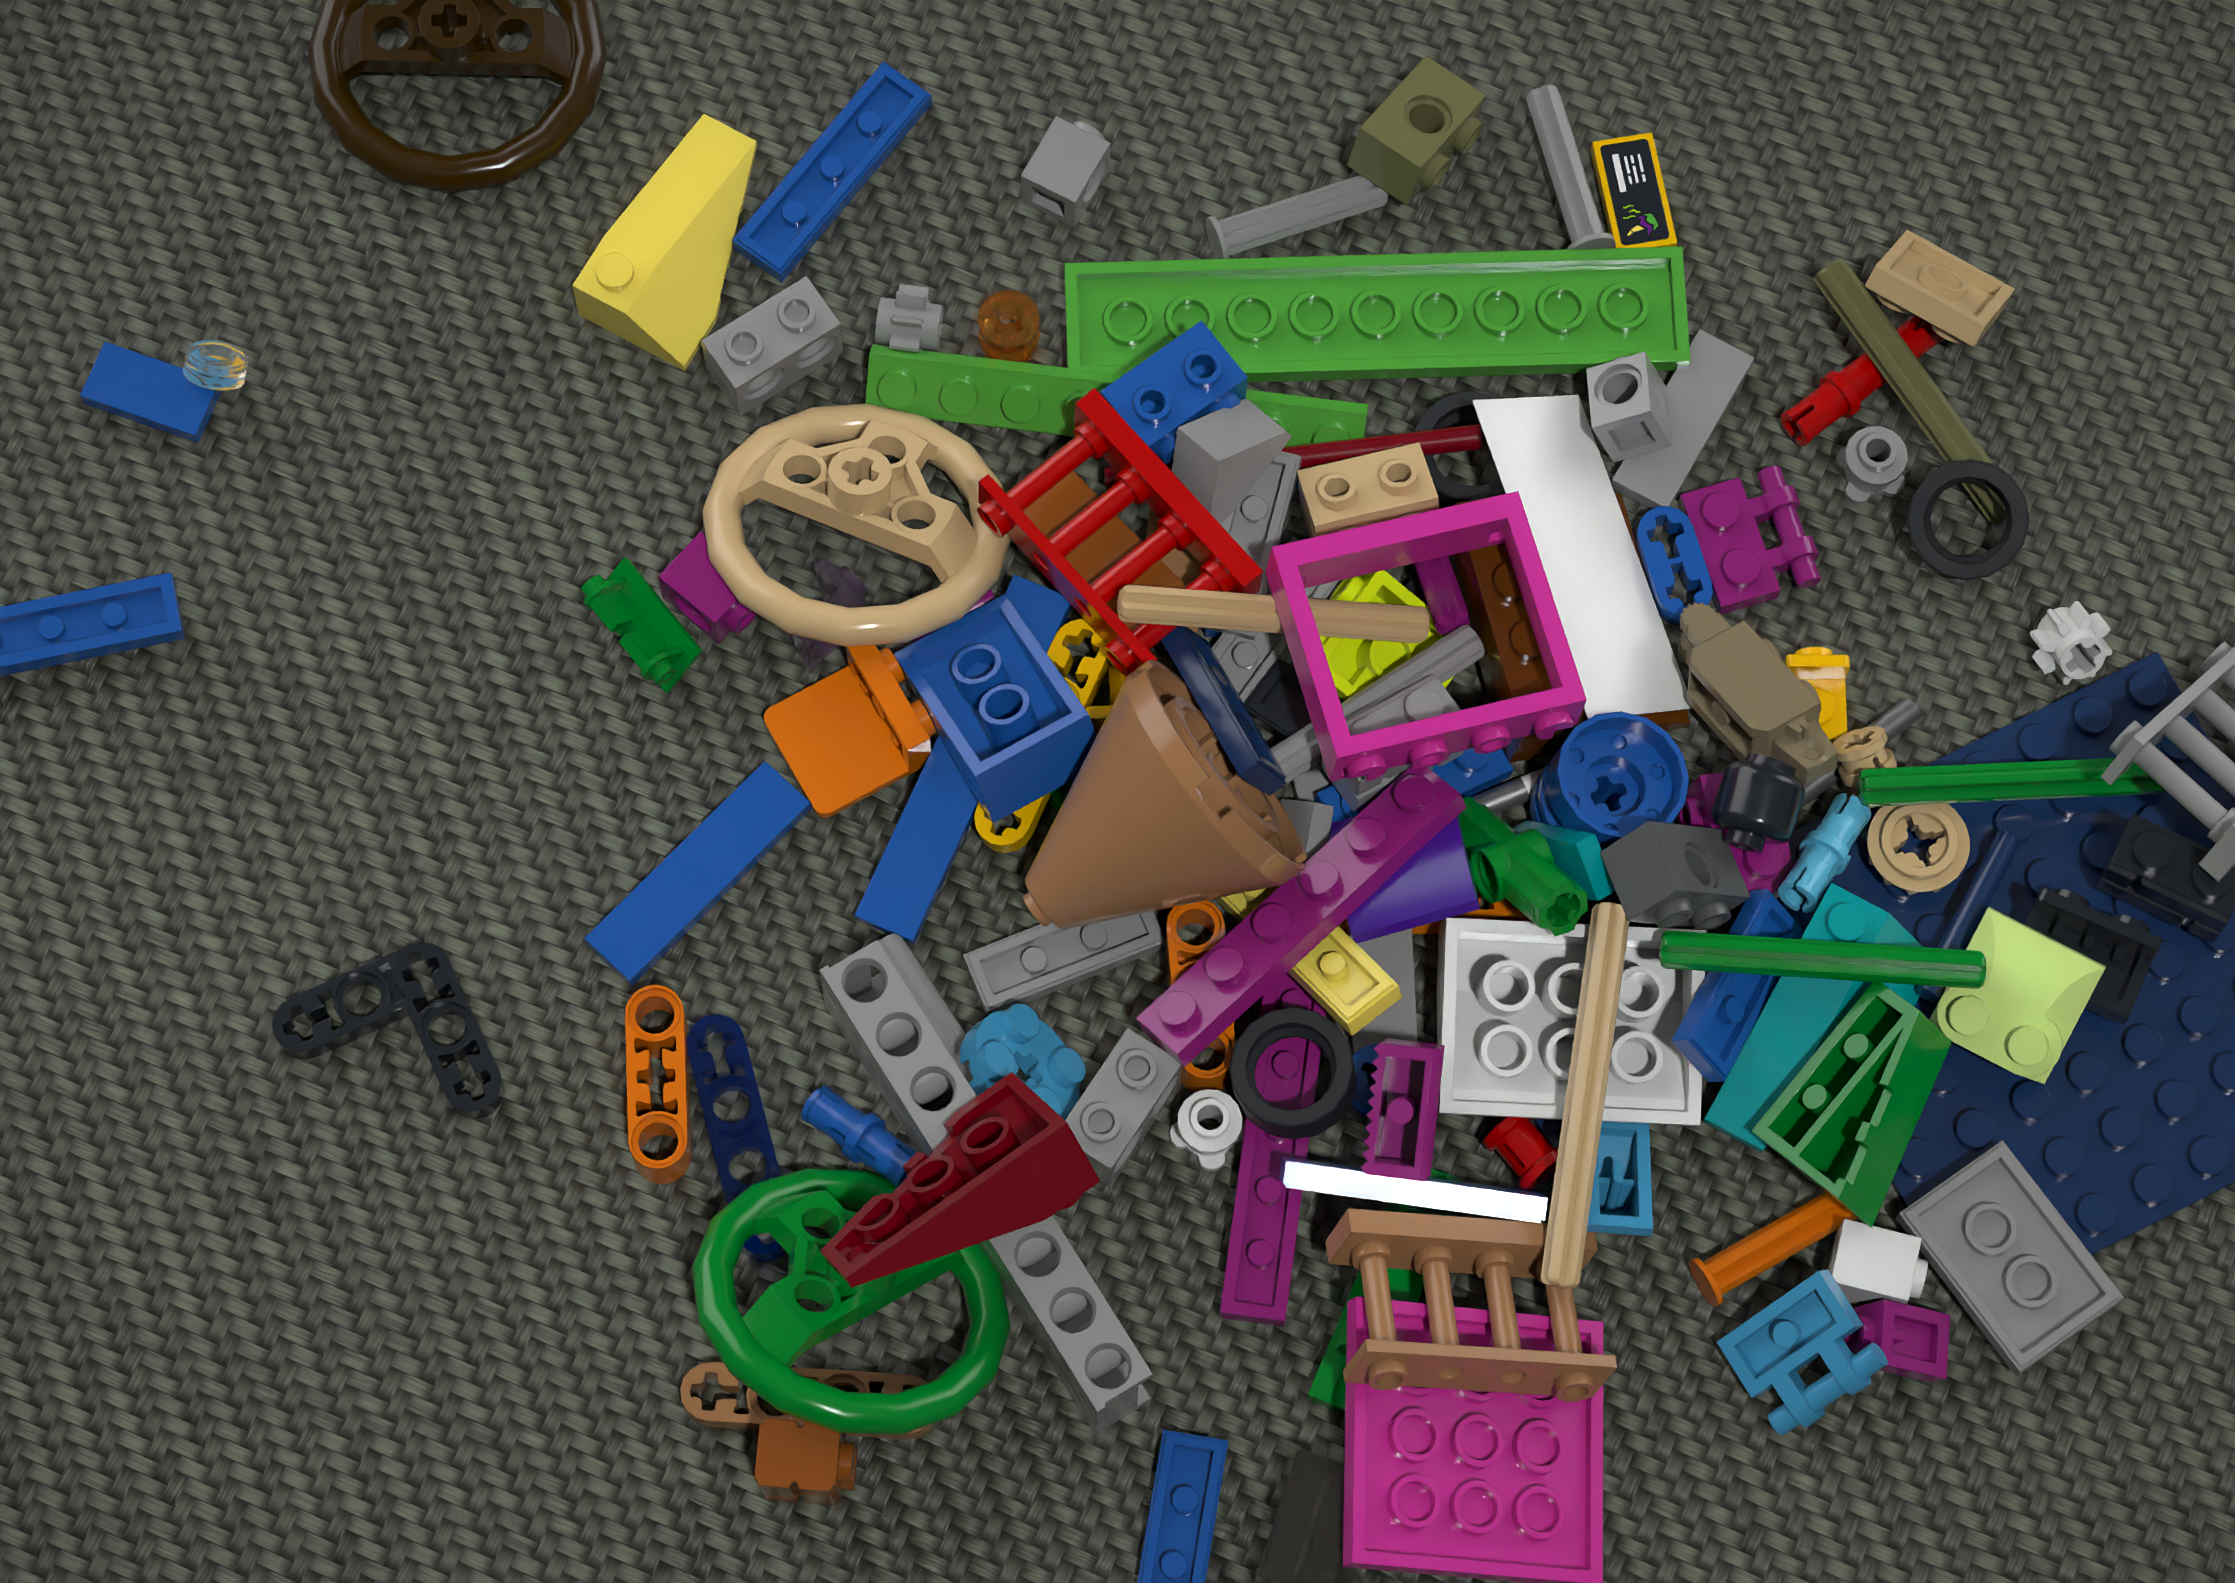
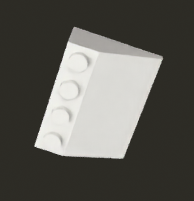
(1512, 1015)

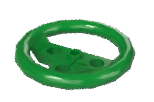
(778, 1330)

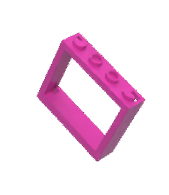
(1398, 544)

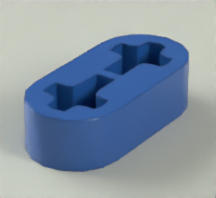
(1687, 561)

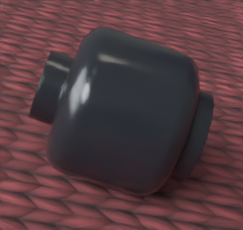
(1758, 802)

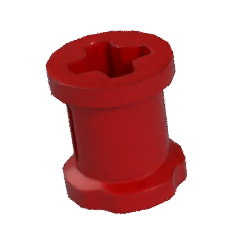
(1523, 1150)

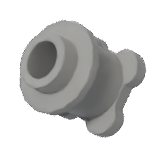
(1871, 478)

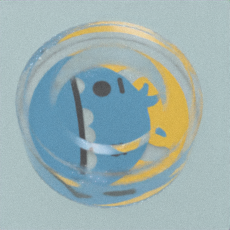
(215, 365)

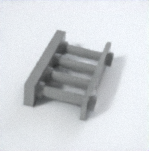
(2138, 747)

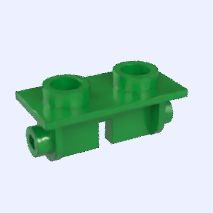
(644, 623)

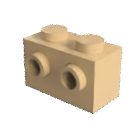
(1366, 490)

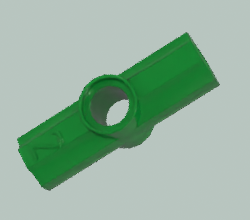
(1520, 870)

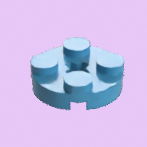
(1022, 1040)

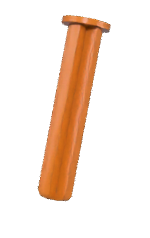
(1767, 1247)

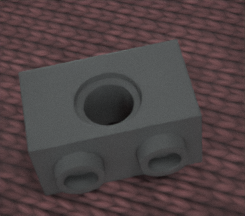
(1675, 875)

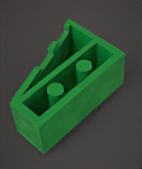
(1858, 1100)

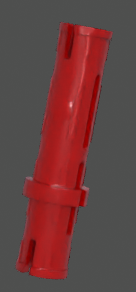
(1843, 391)

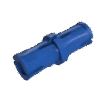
(859, 1134)

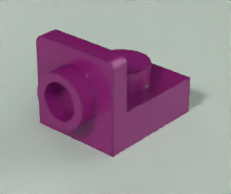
(1909, 1336)

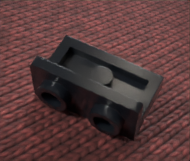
(2116, 942)

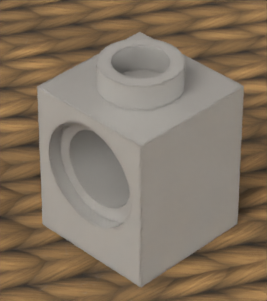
(1066, 170)
(1629, 407)

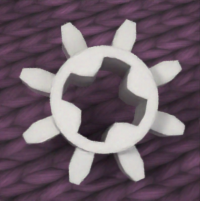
(2071, 643)

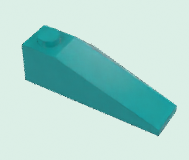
(1802, 1016)

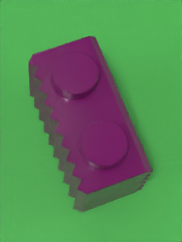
(1403, 1109)

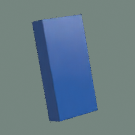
(148, 393)

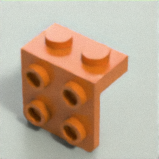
(851, 731)

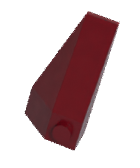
(993, 1174)

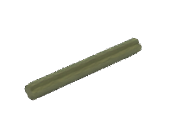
(1906, 376)

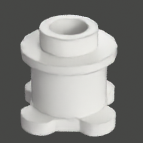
(1206, 1144)

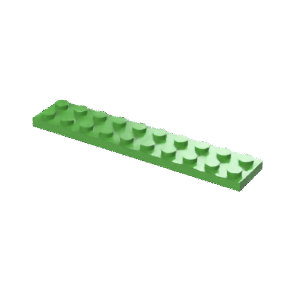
(1388, 312)

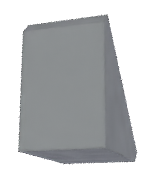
(1226, 455)

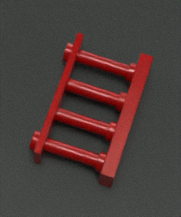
(1139, 479)

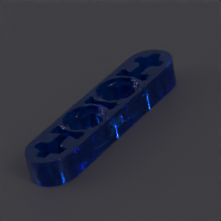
(733, 1138)

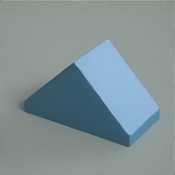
(1622, 1181)

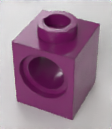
(701, 594)

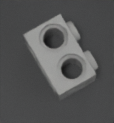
(773, 346)
(1123, 1103)

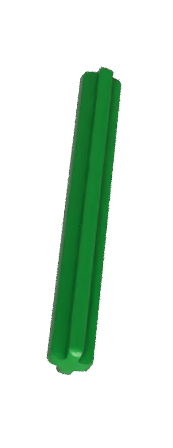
(1998, 782)
(1822, 959)

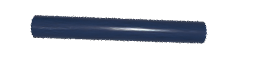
(1975, 901)

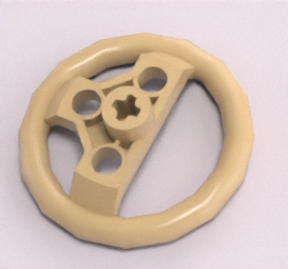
(867, 499)

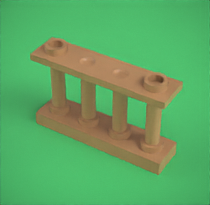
(1467, 1246)

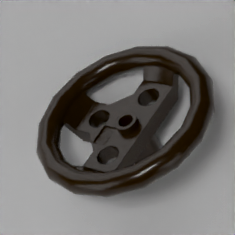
(457, 40)

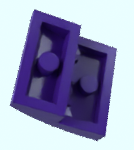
(1423, 890)

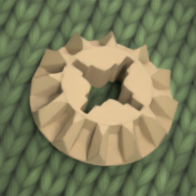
(1906, 871)

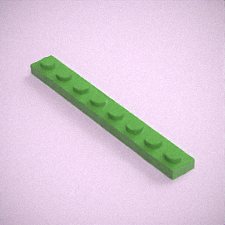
(1045, 396)

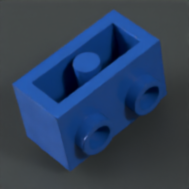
(1177, 387)

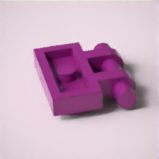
(1733, 546)

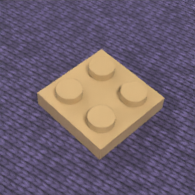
(1939, 289)

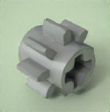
(909, 320)

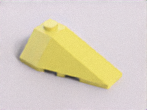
(669, 251)

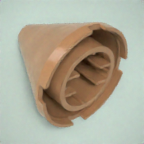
(1157, 817)

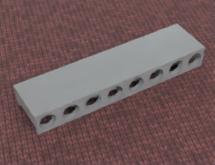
(1035, 1262)

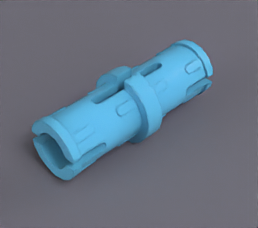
(1824, 853)

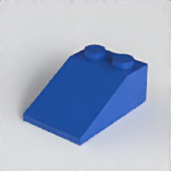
(999, 707)

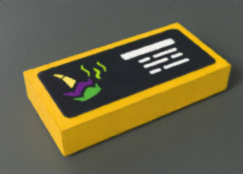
(1633, 192)

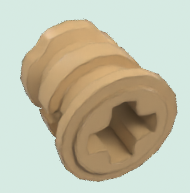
(1860, 751)

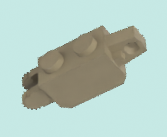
(1752, 695)

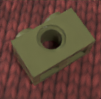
(1417, 131)

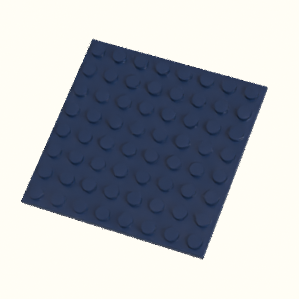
(2131, 1111)

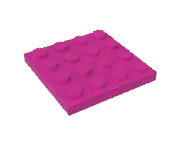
(1473, 1475)

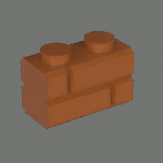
(803, 1462)

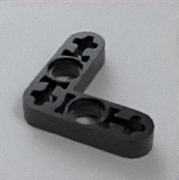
(397, 1002)

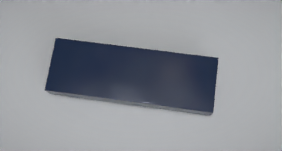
(1224, 710)

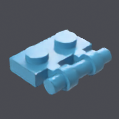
(1790, 1335)

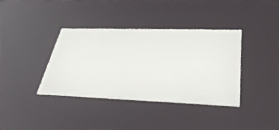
(1586, 553)

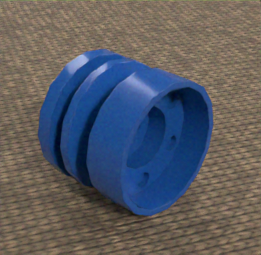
(1612, 778)

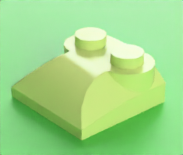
(2027, 999)

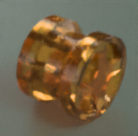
(1010, 340)

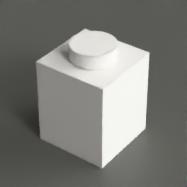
(1876, 1264)

